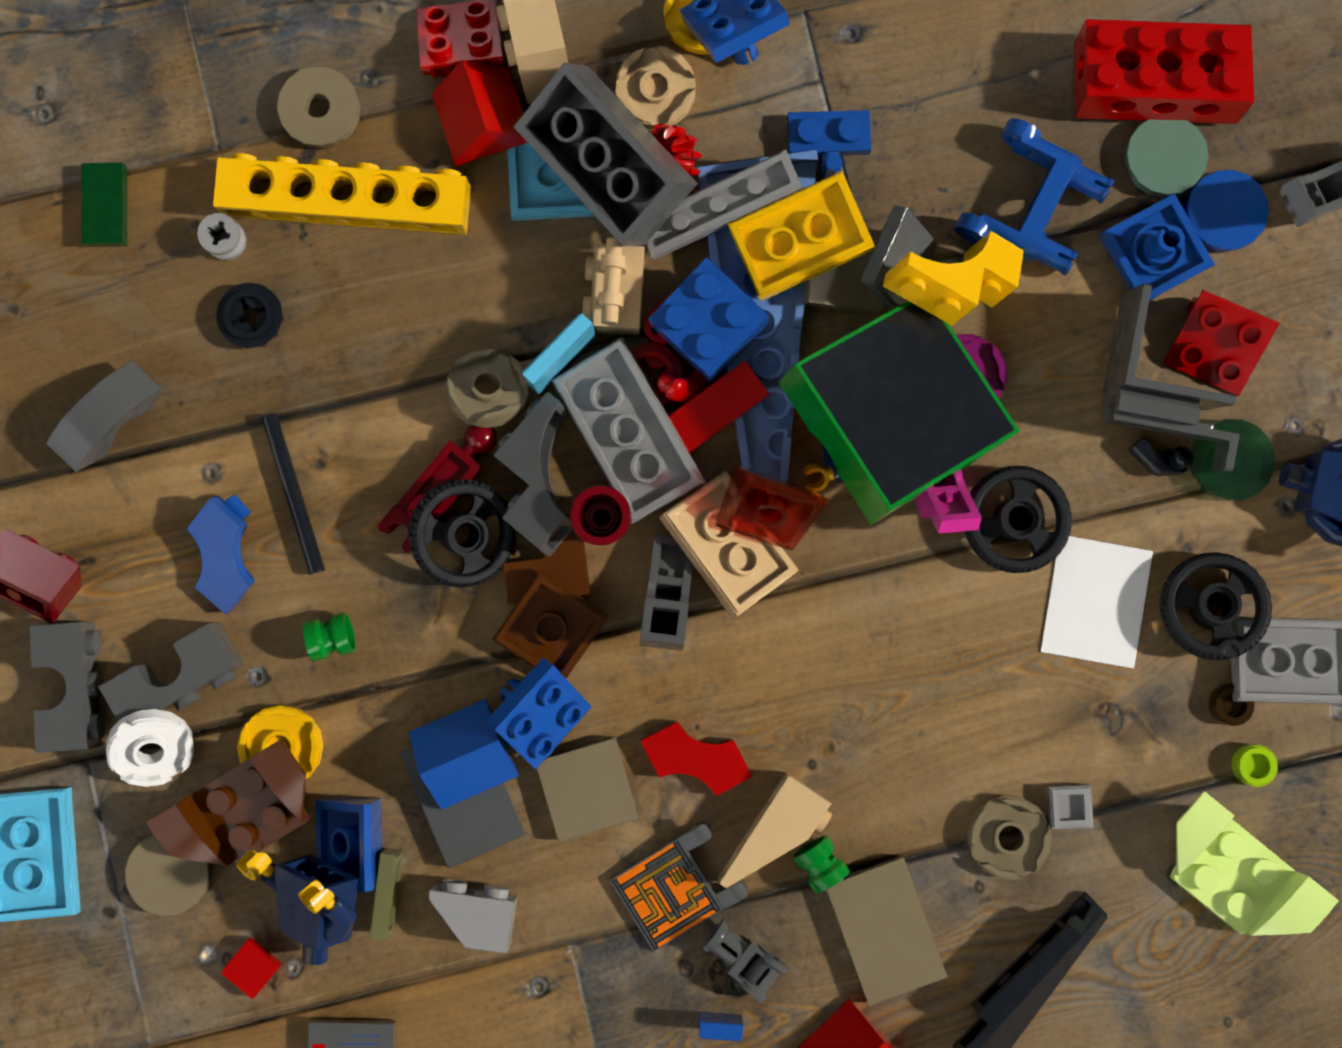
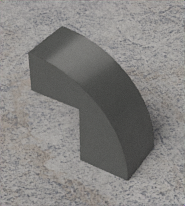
(97, 417)

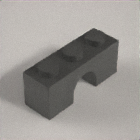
(72, 652)
(205, 660)

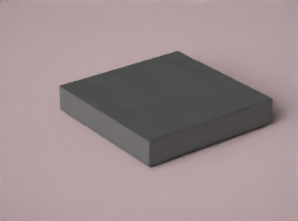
(899, 237)

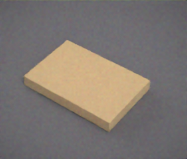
(731, 564)

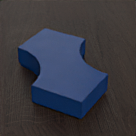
(223, 573)

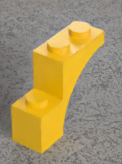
(954, 289)

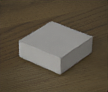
(1069, 806)

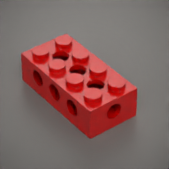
(1163, 71)

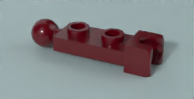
(448, 465)

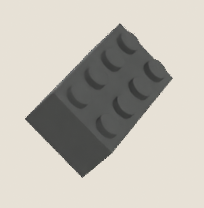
(605, 154)

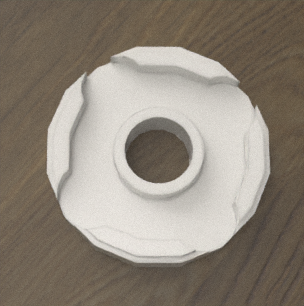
(144, 728)

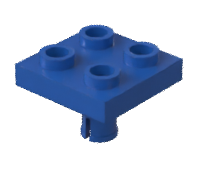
(733, 25)
(1157, 247)
(538, 712)

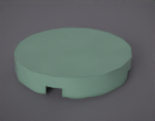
(1166, 157)

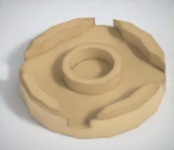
(656, 86)

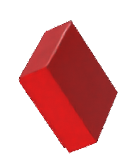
(251, 968)

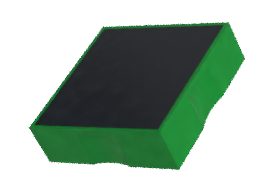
(897, 407)

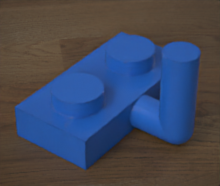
(831, 135)

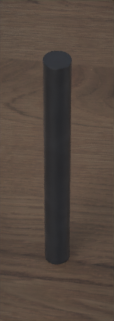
(293, 494)

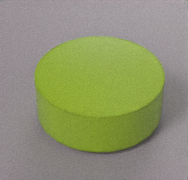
(1254, 765)

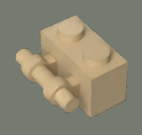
(616, 288)

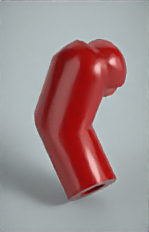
(682, 388)

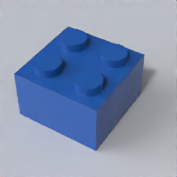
(709, 320)

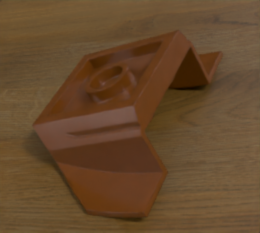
(237, 810)

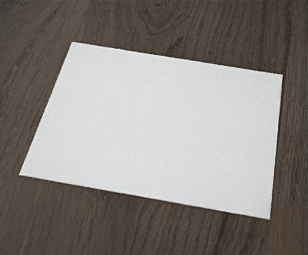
(1097, 602)

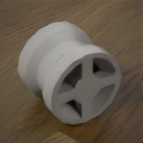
(230, 242)

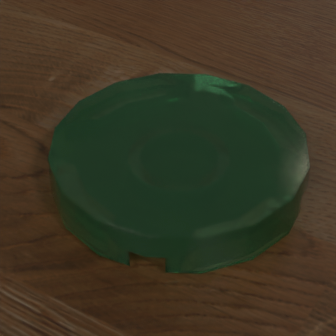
(1252, 464)

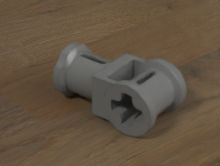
(749, 964)

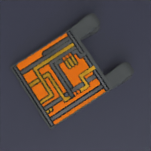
(670, 891)

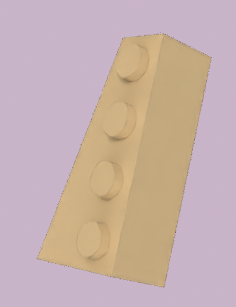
(534, 43)

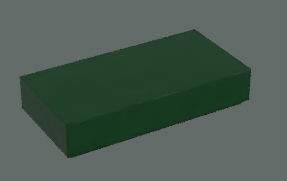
(104, 204)

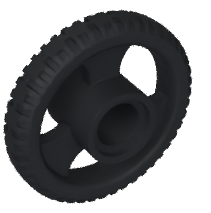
(425, 529)
(1044, 544)
(1241, 580)

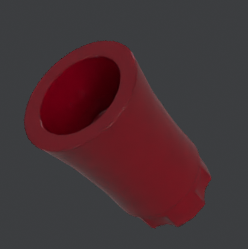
(592, 501)

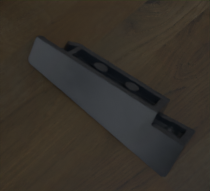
(1029, 980)

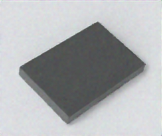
(469, 825)

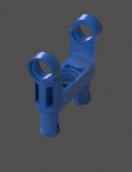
(1062, 172)

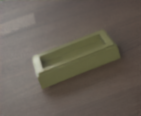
(386, 894)

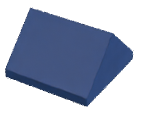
(461, 755)
(351, 837)

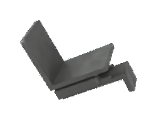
(1153, 403)

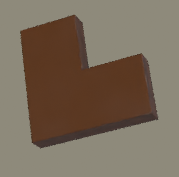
(565, 565)

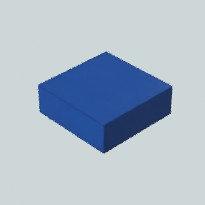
(720, 1026)

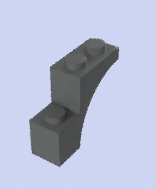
(528, 455)

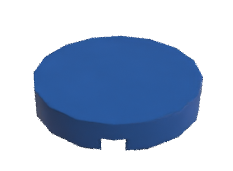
(1227, 210)

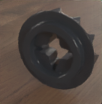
(232, 310)

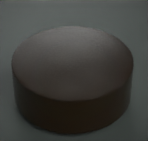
(1226, 710)

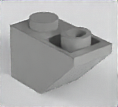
(476, 916)

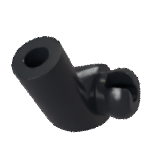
(1161, 462)

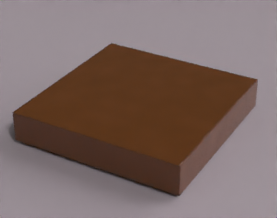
(550, 624)

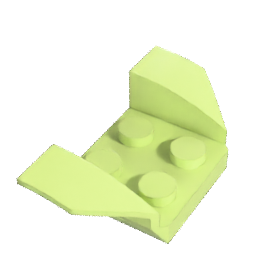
(1242, 877)

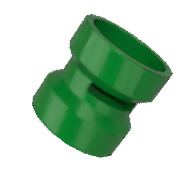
(325, 637)
(822, 866)

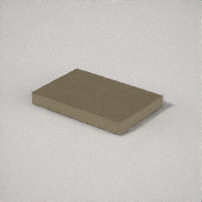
(886, 931)

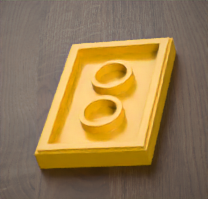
(801, 236)

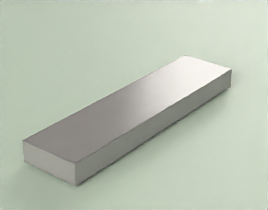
(725, 202)

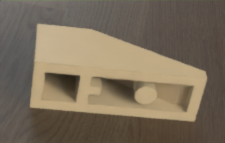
(781, 825)

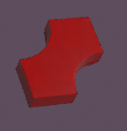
(677, 752)

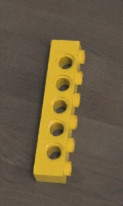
(242, 171)

